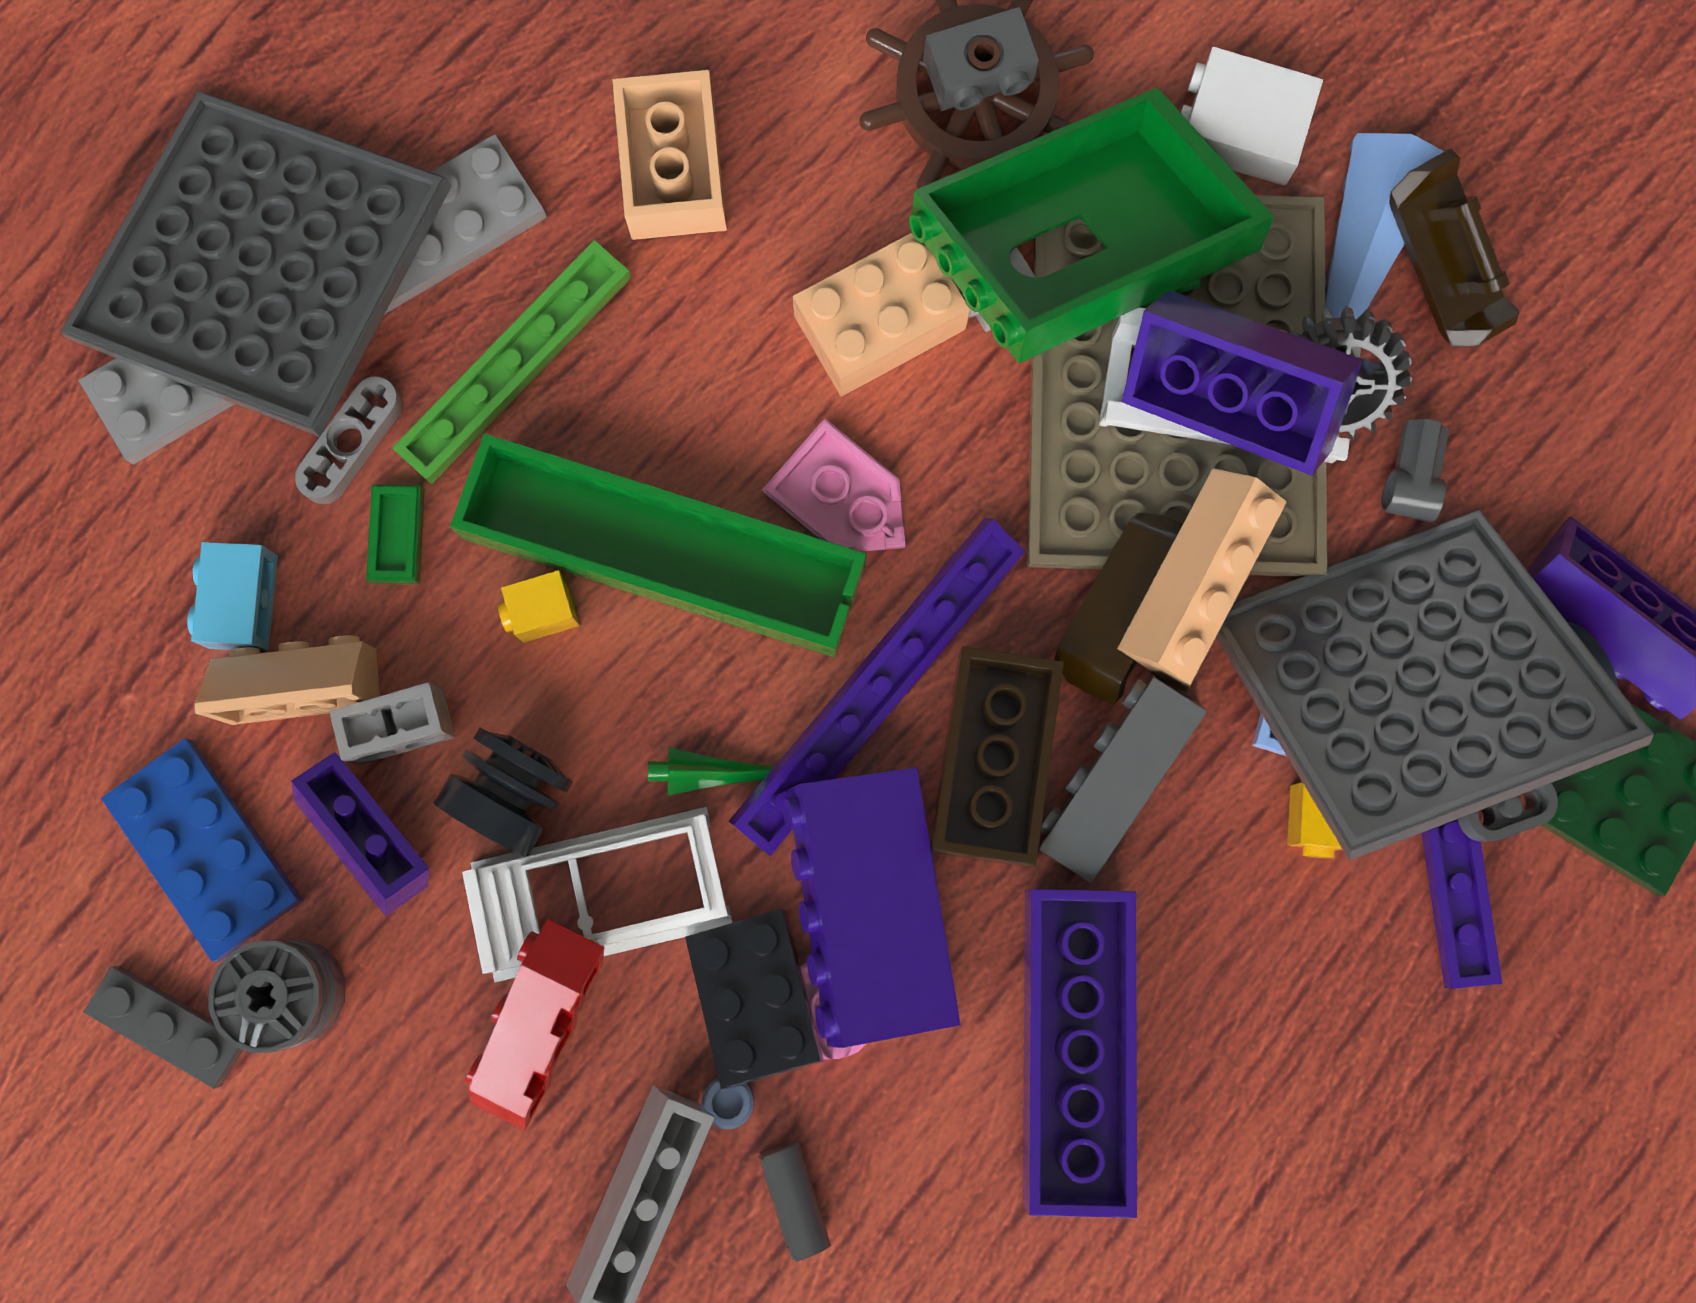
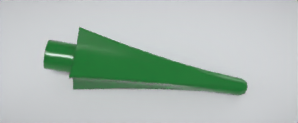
(693, 771)

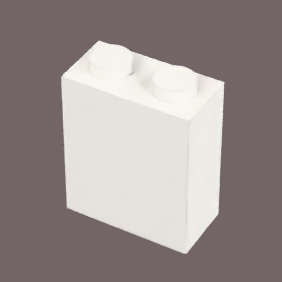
(1252, 113)

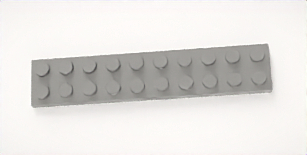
(481, 212)

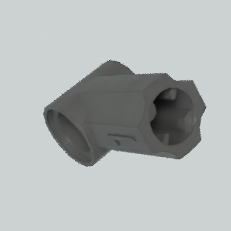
(1415, 483)

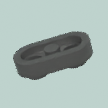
(1510, 817)

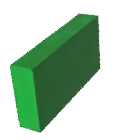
(395, 534)

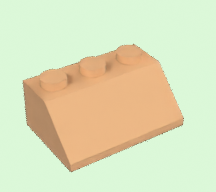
(289, 681)

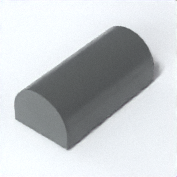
(794, 1200)

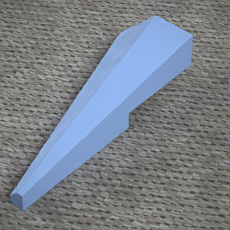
(1366, 231)

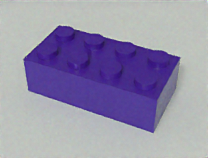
(1240, 381)

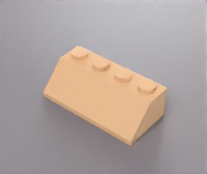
(1202, 576)

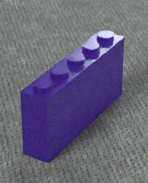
(871, 908)

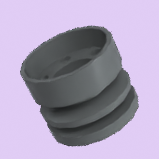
(306, 992)

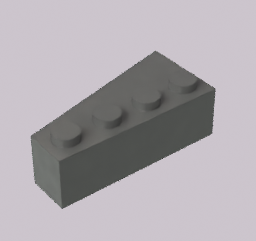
(1121, 775)

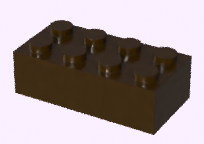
(997, 757)

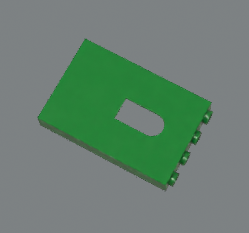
(1136, 181)

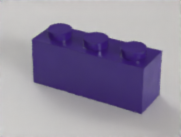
(360, 833)

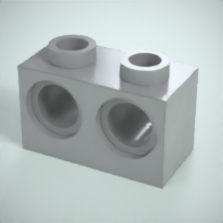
(392, 724)

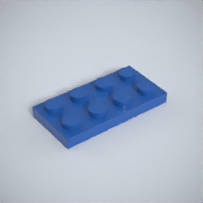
(202, 850)

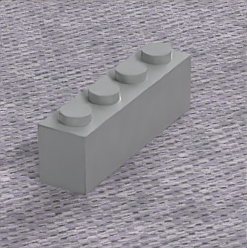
(640, 1199)

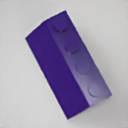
(1628, 612)

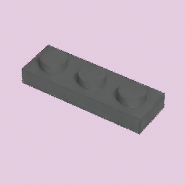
(163, 1026)

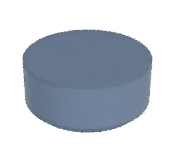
(728, 1106)

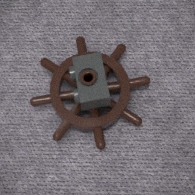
(975, 63)

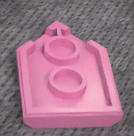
(840, 492)

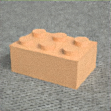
(669, 154)
(880, 313)

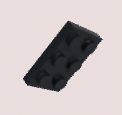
(753, 999)

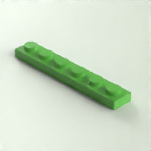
(512, 362)

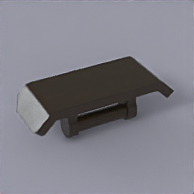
(1452, 253)
(1110, 606)

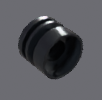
(503, 792)

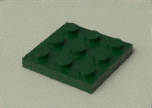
(1634, 809)

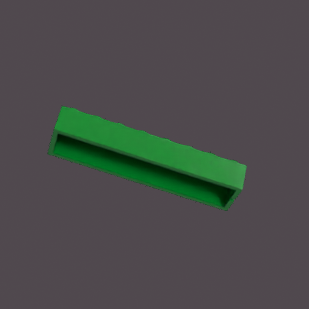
(659, 545)

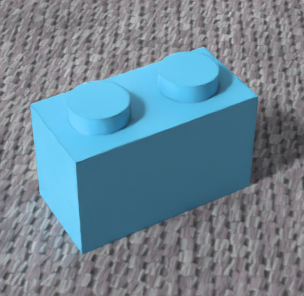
(233, 596)

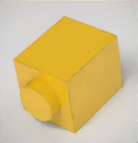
(538, 607)
(1308, 827)

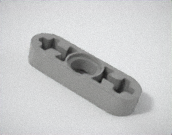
(344, 419)

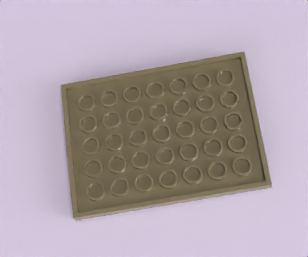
(1097, 477)

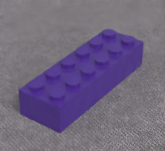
(1080, 1054)

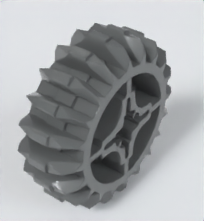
(1377, 383)

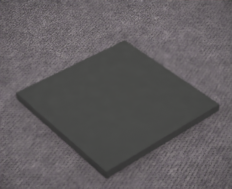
(257, 261)
(1425, 684)

